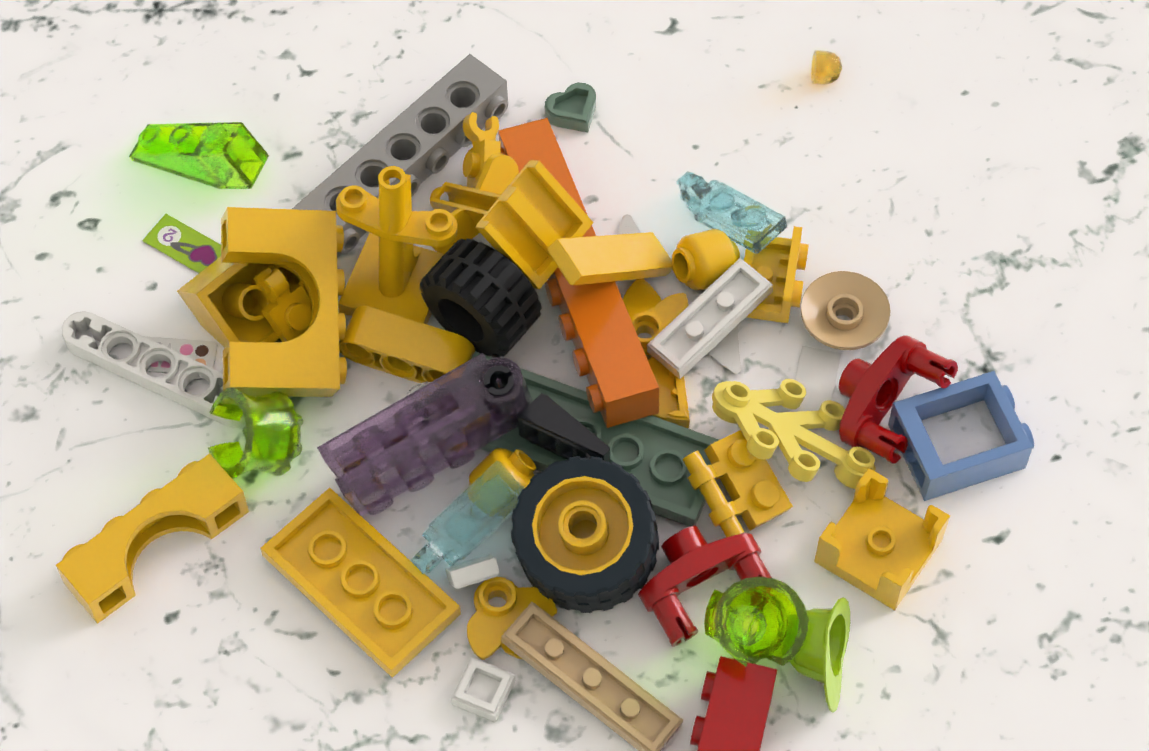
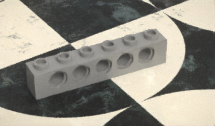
(410, 137)

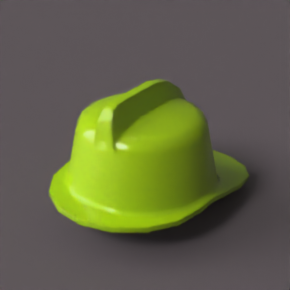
(825, 649)

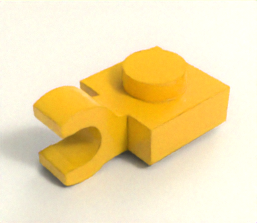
(483, 146)
(289, 306)

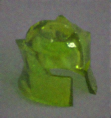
(270, 433)
(757, 620)

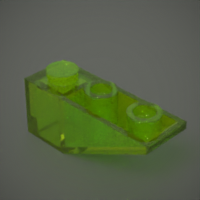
(209, 153)

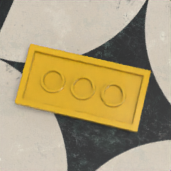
(361, 582)

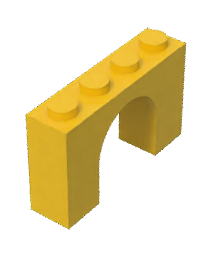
(308, 247)

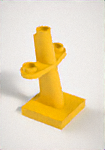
(515, 213)
(389, 263)

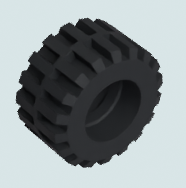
(481, 297)

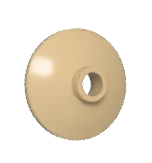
(846, 295)

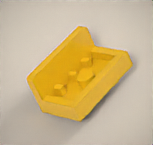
(779, 265)

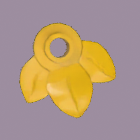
(649, 312)
(491, 622)

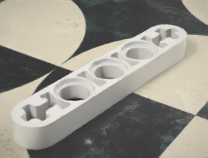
(137, 363)

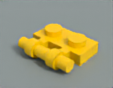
(747, 479)

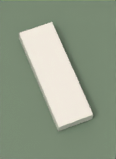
(709, 318)

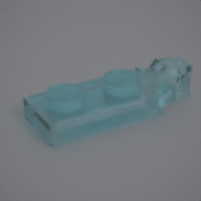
(731, 211)
(469, 518)

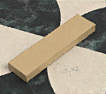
(591, 680)

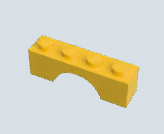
(196, 501)

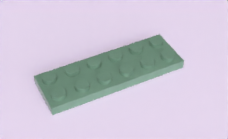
(645, 447)

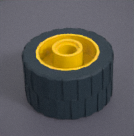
(585, 534)

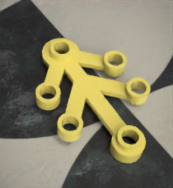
(746, 407)

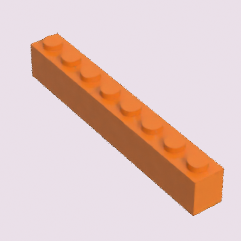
(591, 313)

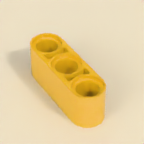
(403, 345)

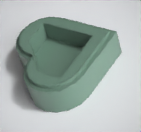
(572, 108)

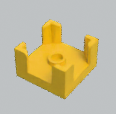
(880, 542)

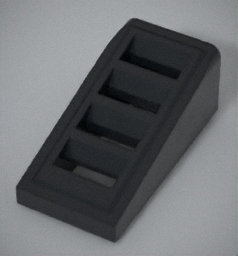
(559, 432)

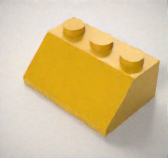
(231, 302)

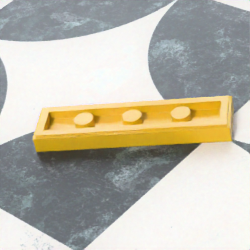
(610, 258)

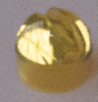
(825, 67)

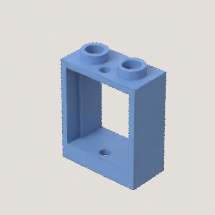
(921, 457)

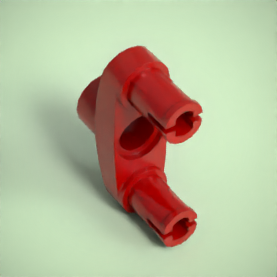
(877, 386)
(691, 564)

